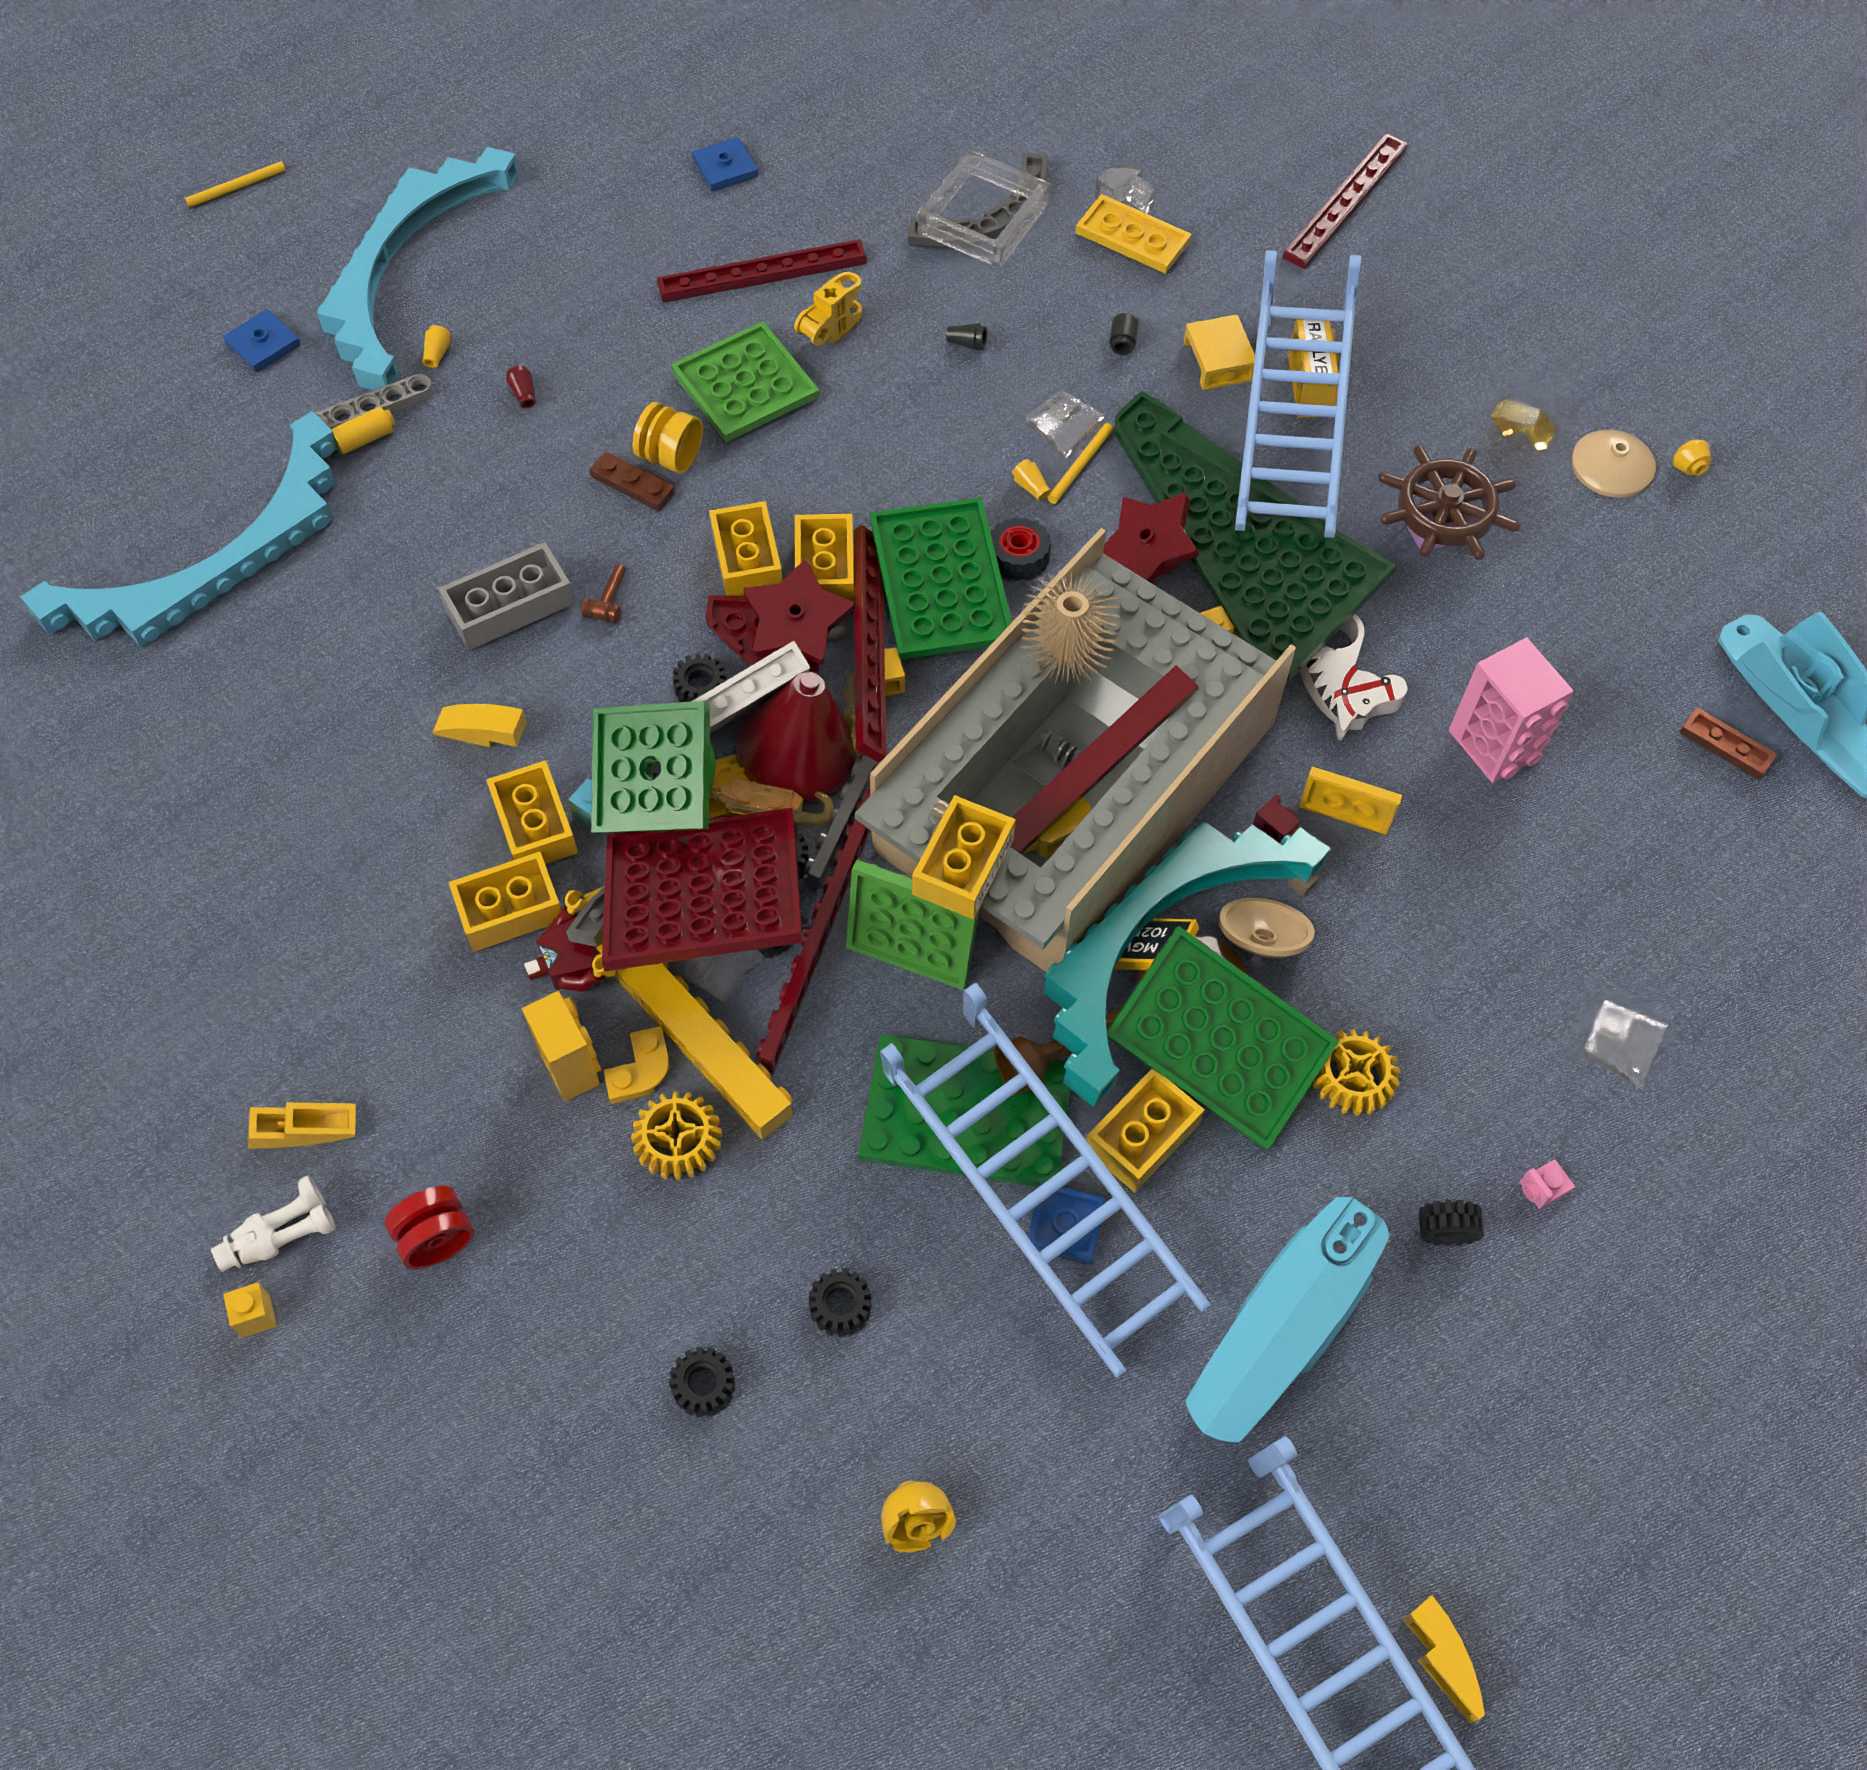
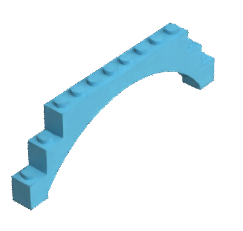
(413, 203)
(157, 605)

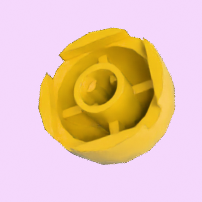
(915, 1515)

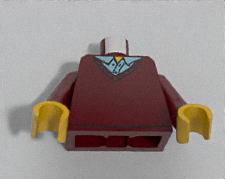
(568, 963)

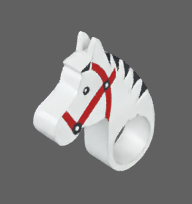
(1348, 693)

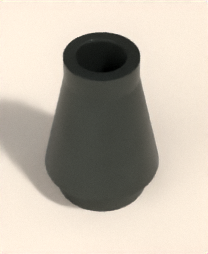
(969, 335)

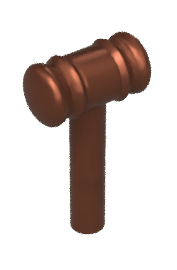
(604, 608)

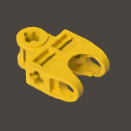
(831, 314)

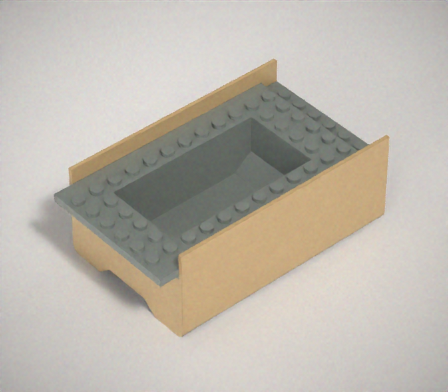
(1137, 809)

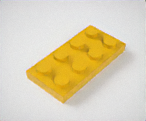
(1133, 233)

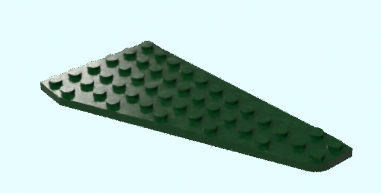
(1277, 576)

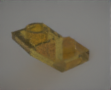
(1516, 416)

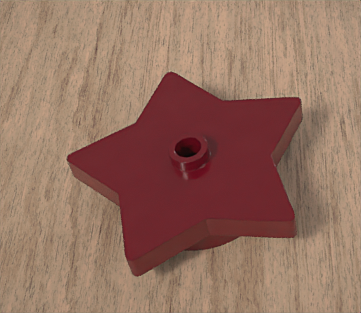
(1152, 537)
(796, 612)

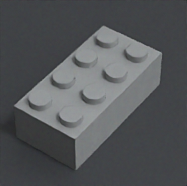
(507, 596)

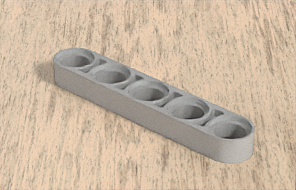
(380, 398)

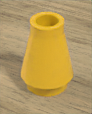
(435, 345)
(1030, 478)

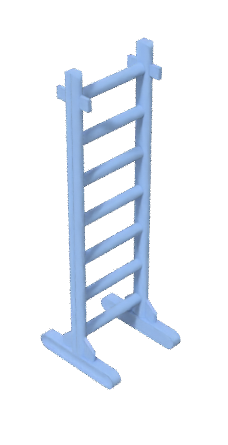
(1338, 412)
(976, 1013)
(1274, 1460)

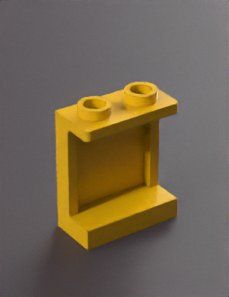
(1221, 351)

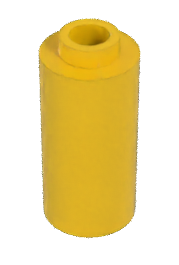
(363, 429)

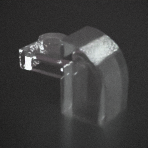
(1125, 184)

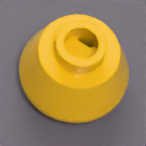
(1693, 457)

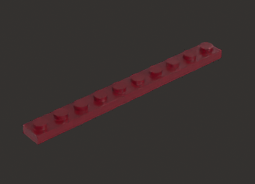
(869, 648)
(814, 940)

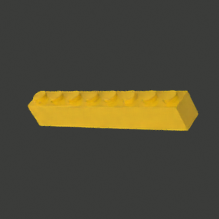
(708, 1046)

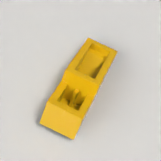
(481, 724)
(300, 1124)
(1446, 1658)

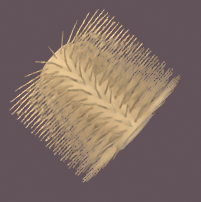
(1069, 627)

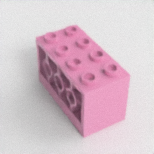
(1510, 710)

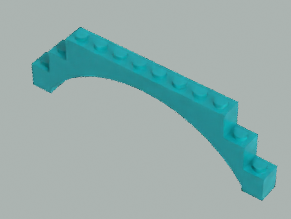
(1197, 864)

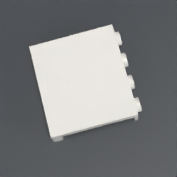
(753, 685)

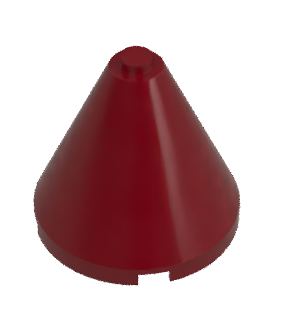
(797, 740)

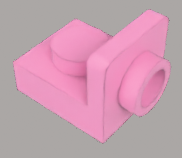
(1546, 1184)

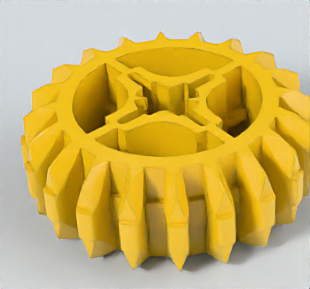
(1366, 1093)
(650, 1134)

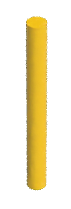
(235, 184)
(1080, 463)

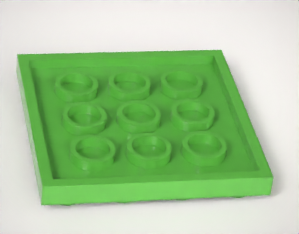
(744, 381)
(906, 929)

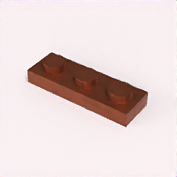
(632, 481)
(1728, 743)

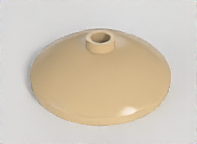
(1613, 463)
(1266, 927)

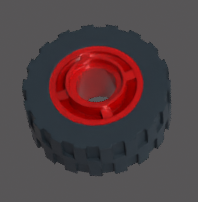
(1021, 548)

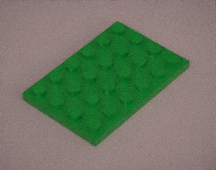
(940, 577)
(1221, 1038)
(901, 1137)

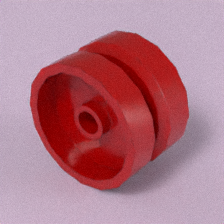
(429, 1227)

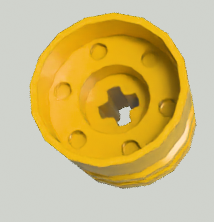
(667, 437)

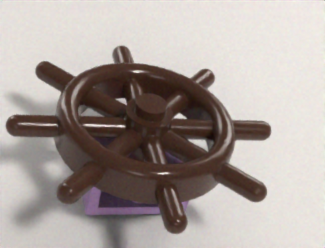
(1448, 515)

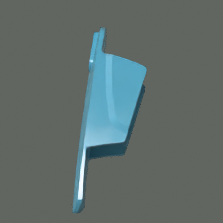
(1810, 684)
(1288, 1319)

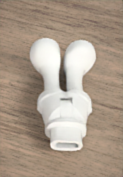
(257, 1236)

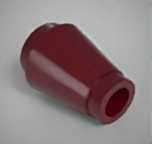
(521, 384)

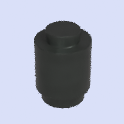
(1123, 333)

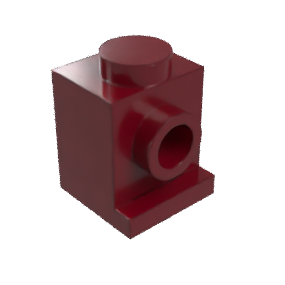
(1276, 820)

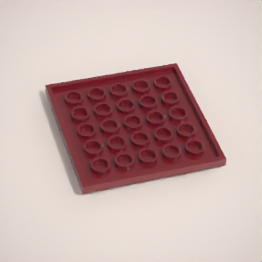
(701, 890)

